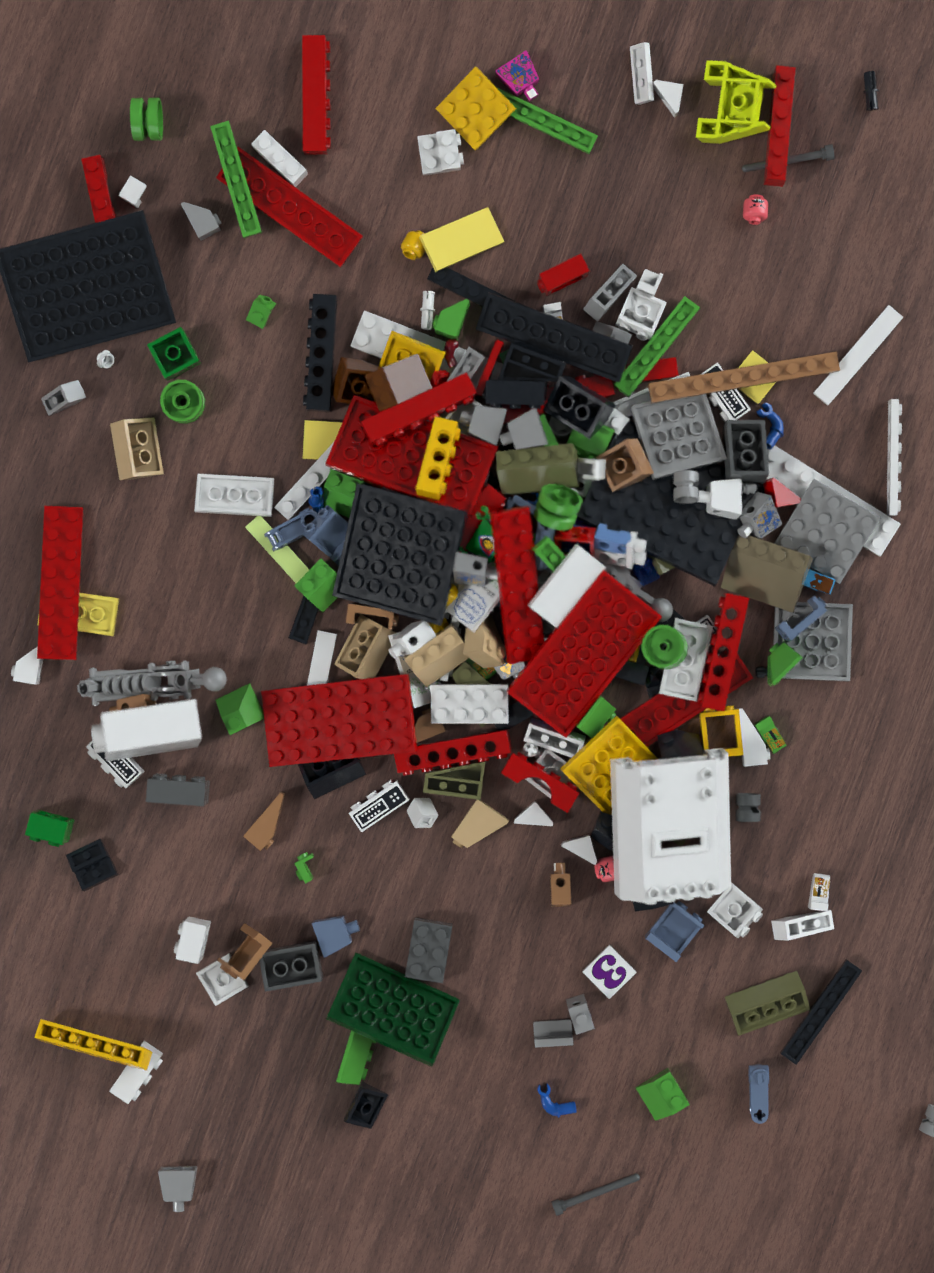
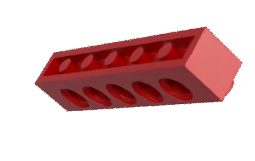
(727, 662)
(500, 738)

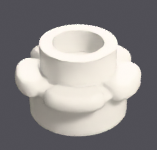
(105, 359)

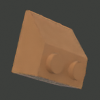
(626, 464)

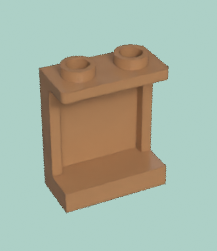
(353, 609)
(247, 954)

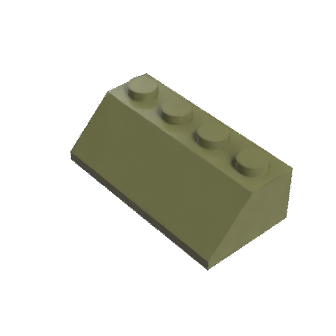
(533, 468)
(767, 1003)

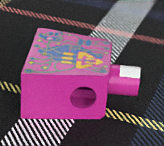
(519, 76)

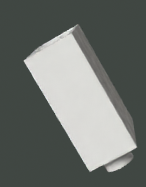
(147, 730)

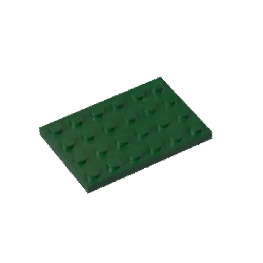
(393, 1009)

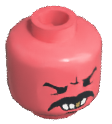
(755, 209)
(605, 869)

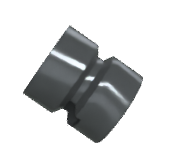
(748, 807)

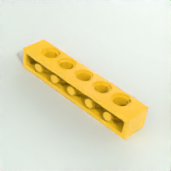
(93, 1044)

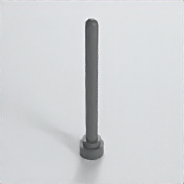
(824, 153)
(560, 1205)

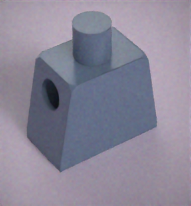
(334, 933)

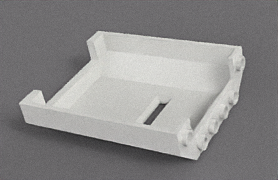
(671, 802)

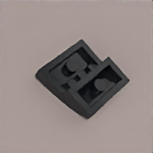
(91, 865)

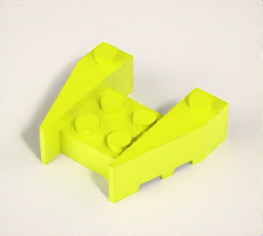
(738, 104)

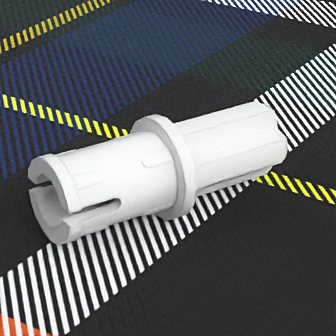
(427, 310)
(530, 749)

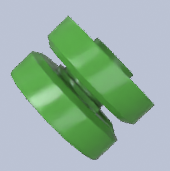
(146, 119)
(171, 399)
(557, 507)
(676, 647)

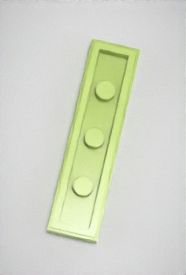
(284, 557)

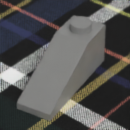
(609, 292)

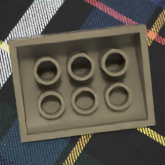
(766, 572)

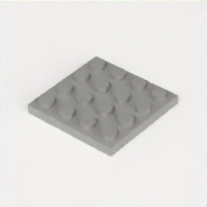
(678, 434)
(828, 530)
(822, 644)

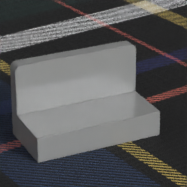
(553, 1033)

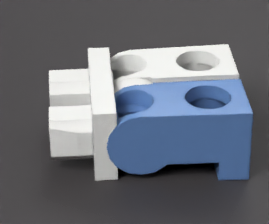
(619, 547)

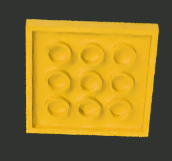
(591, 764)

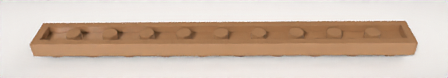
(743, 377)

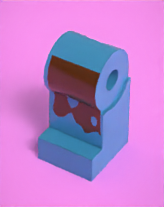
(819, 582)

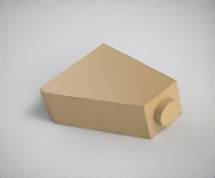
(477, 824)

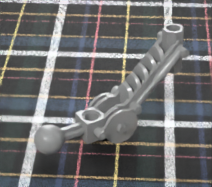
(623, 575)
(120, 683)

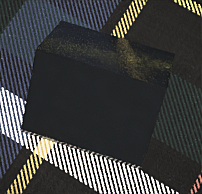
(365, 1106)

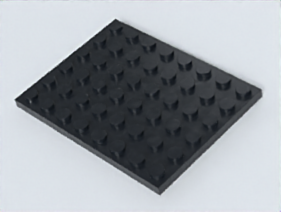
(85, 286)
(672, 530)

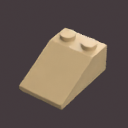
(485, 644)

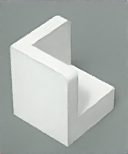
(133, 191)
(649, 282)
(422, 813)

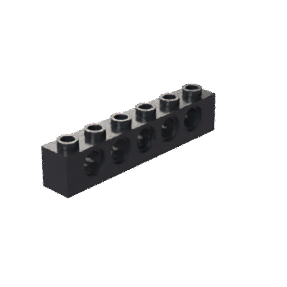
(323, 402)

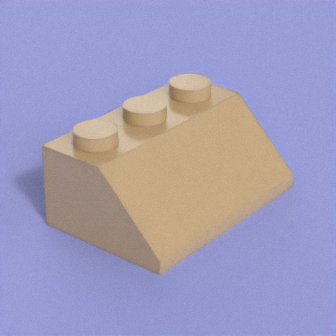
(136, 448)
(365, 649)
(438, 656)

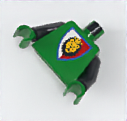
(482, 540)

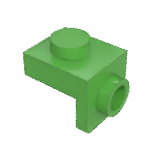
(260, 311)
(303, 872)

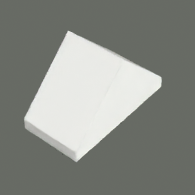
(670, 94)
(591, 468)
(533, 816)
(582, 847)

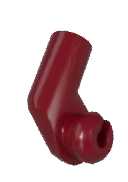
(449, 348)

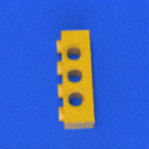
(441, 429)

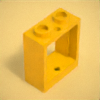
(729, 710)

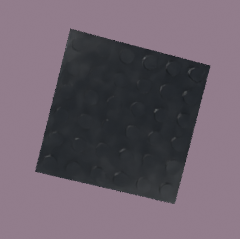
(399, 553)

